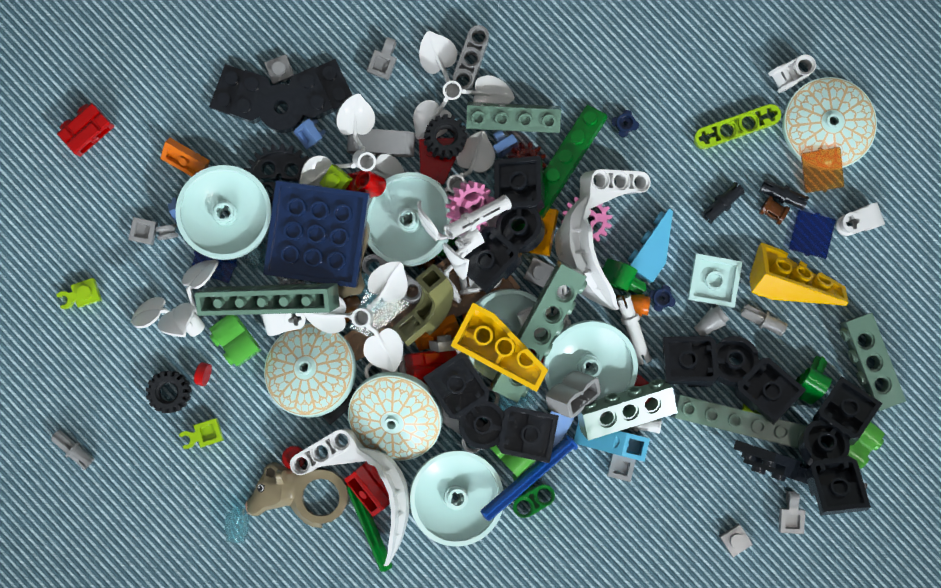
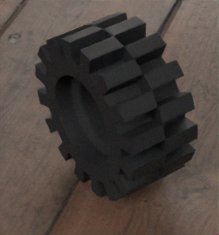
(448, 124)
(182, 391)

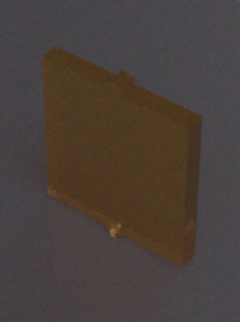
(822, 169)

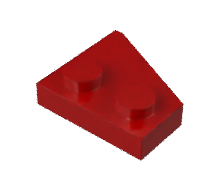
(433, 166)

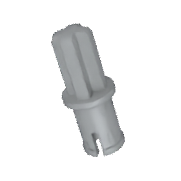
(763, 319)
(72, 449)

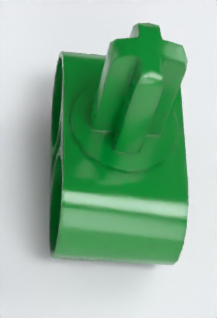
(622, 276)
(814, 381)
(531, 496)

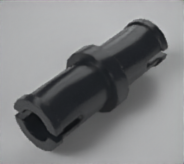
(784, 194)
(722, 202)

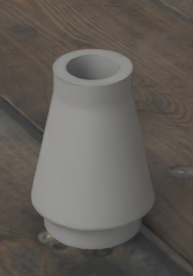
(711, 321)

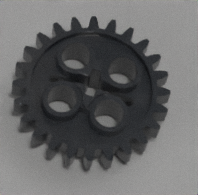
(282, 160)

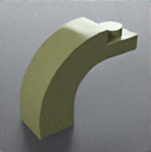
(431, 309)

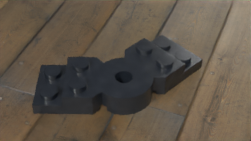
(308, 95)
(503, 246)
(756, 382)
(513, 431)
(778, 464)
(831, 472)

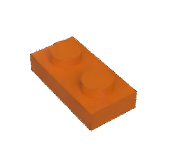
(183, 157)
(447, 327)

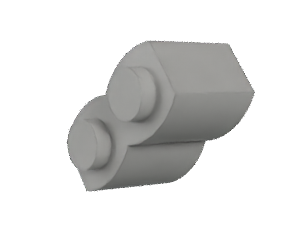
(573, 394)

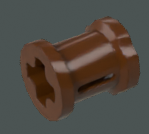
(774, 210)

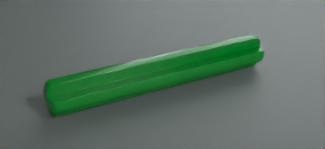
(371, 532)

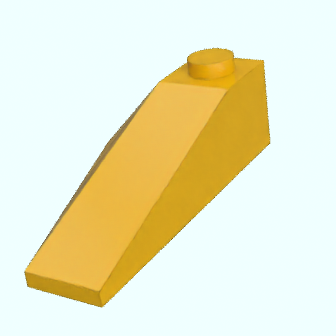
(785, 280)
(495, 345)

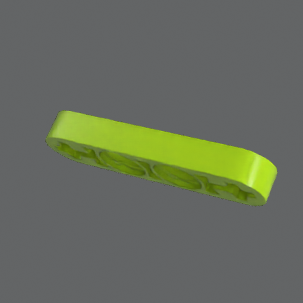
(737, 127)

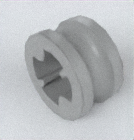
(167, 232)

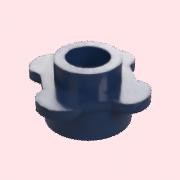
(631, 123)
(668, 299)

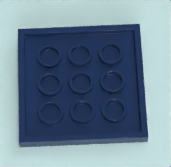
(316, 234)

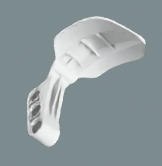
(575, 235)
(385, 465)

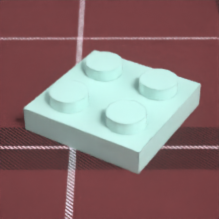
(714, 280)

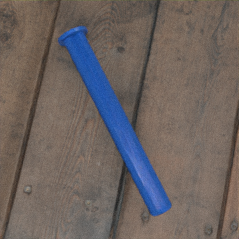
(527, 479)

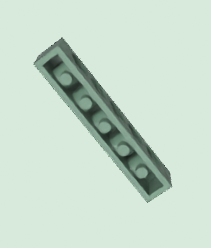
(561, 275)
(267, 299)
(737, 421)

